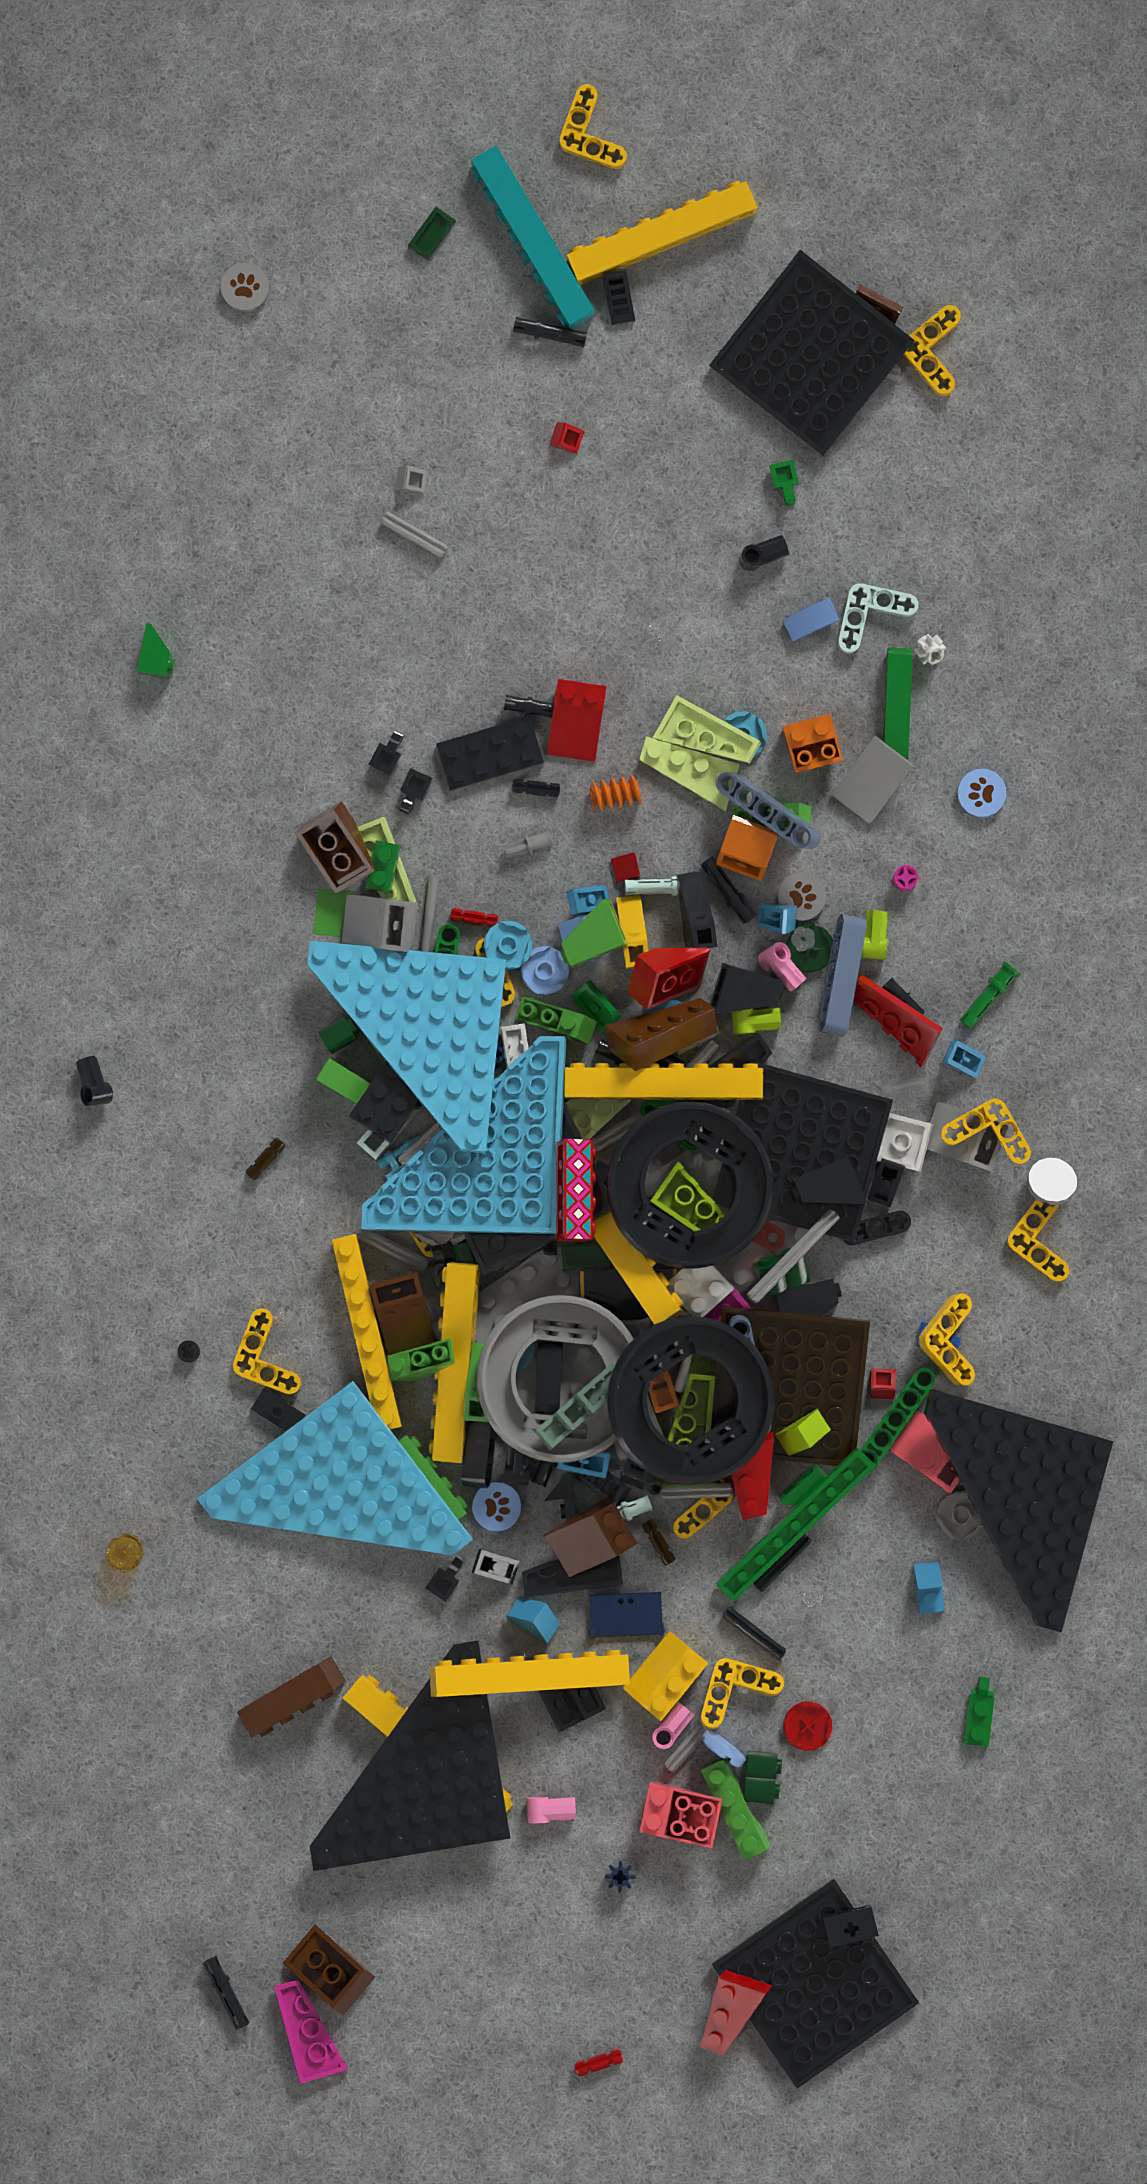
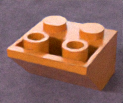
(812, 743)
(747, 848)

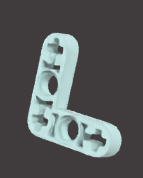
(870, 603)

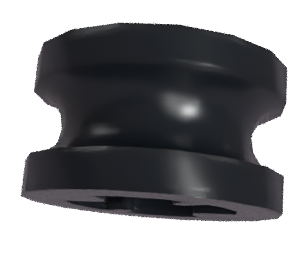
(181, 1352)

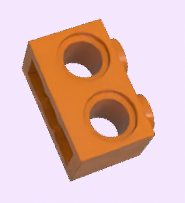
(662, 1393)

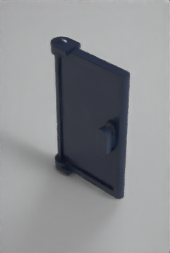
(626, 1618)

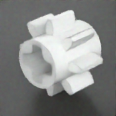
(930, 649)

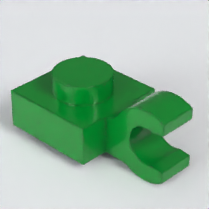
(784, 477)

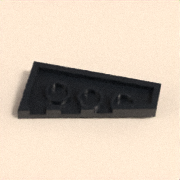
(751, 1049)
(553, 1579)

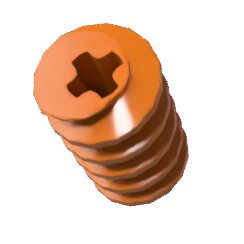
(614, 793)

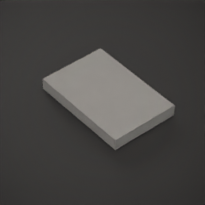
(872, 779)

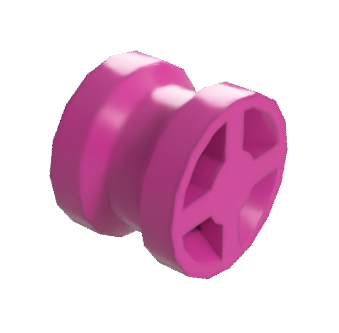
(909, 877)

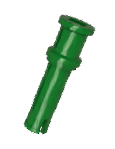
(996, 986)

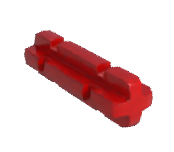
(473, 917)
(598, 2062)

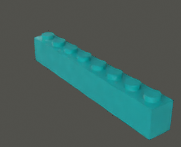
(533, 238)

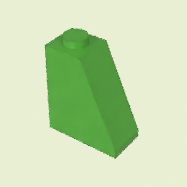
(594, 936)
(342, 1081)

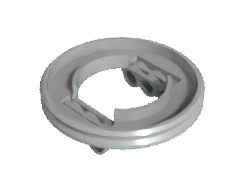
(549, 1319)

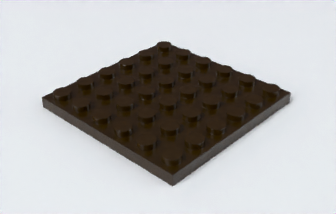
(812, 1367)

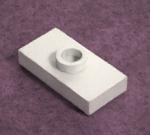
(514, 1042)

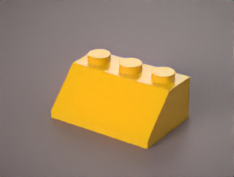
(665, 1675)

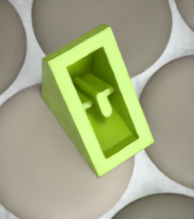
(803, 1433)

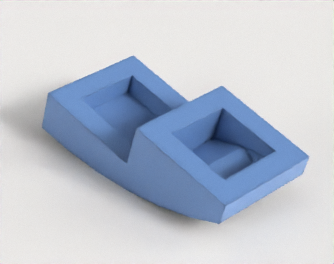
(811, 619)

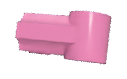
(777, 959)
(674, 1724)
(546, 1809)

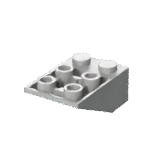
(379, 922)
(976, 1151)

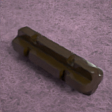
(265, 1158)
(658, 1542)

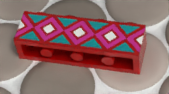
(575, 1190)

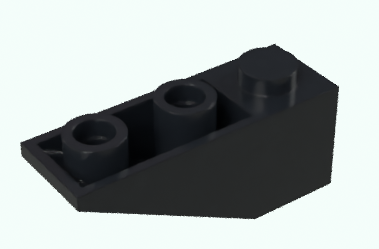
(695, 911)

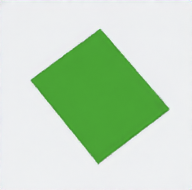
(330, 912)

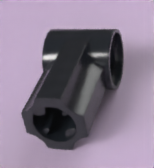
(765, 551)
(94, 1088)
(517, 1468)

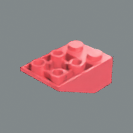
(923, 1452)
(681, 1815)

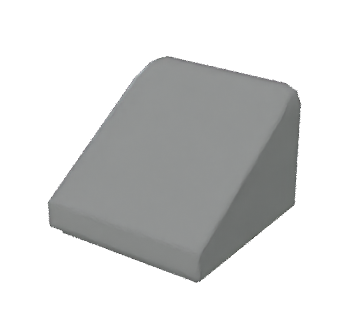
(411, 479)

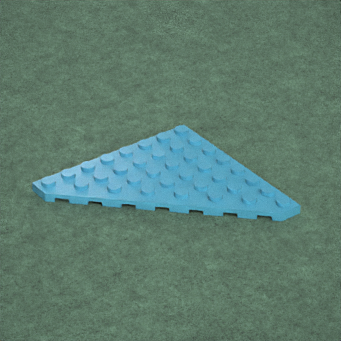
(429, 1020)
(494, 1191)
(340, 1479)

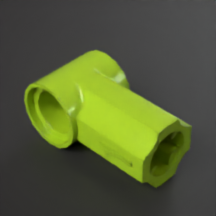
(875, 936)
(751, 1021)

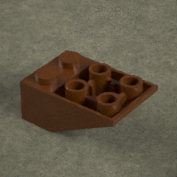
(402, 1313)

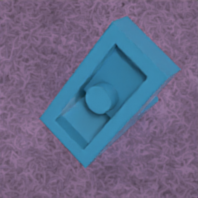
(584, 900)
(929, 1587)

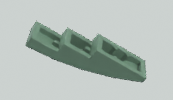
(575, 1410)

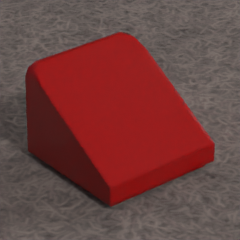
(566, 437)
(625, 867)
(883, 1383)

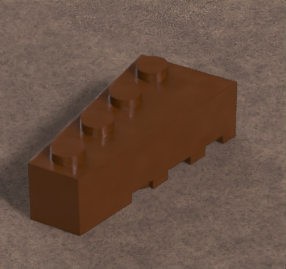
(660, 1033)
(290, 1697)

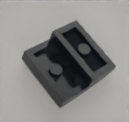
(571, 1705)

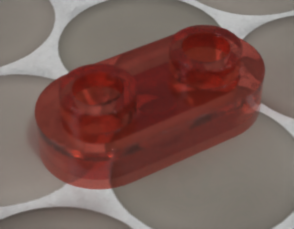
(762, 1237)

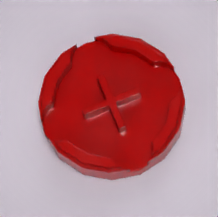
(807, 1725)

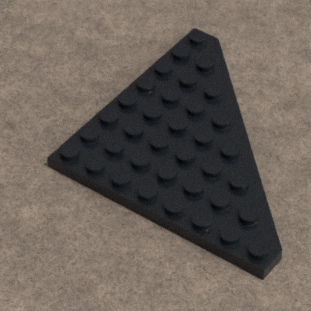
(1031, 1490)
(425, 1787)

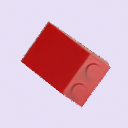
(576, 720)
(666, 974)

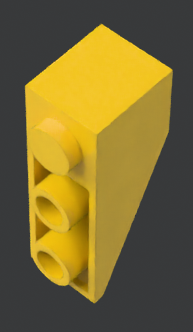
(633, 927)

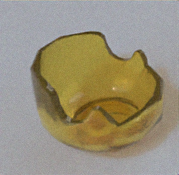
(124, 1553)

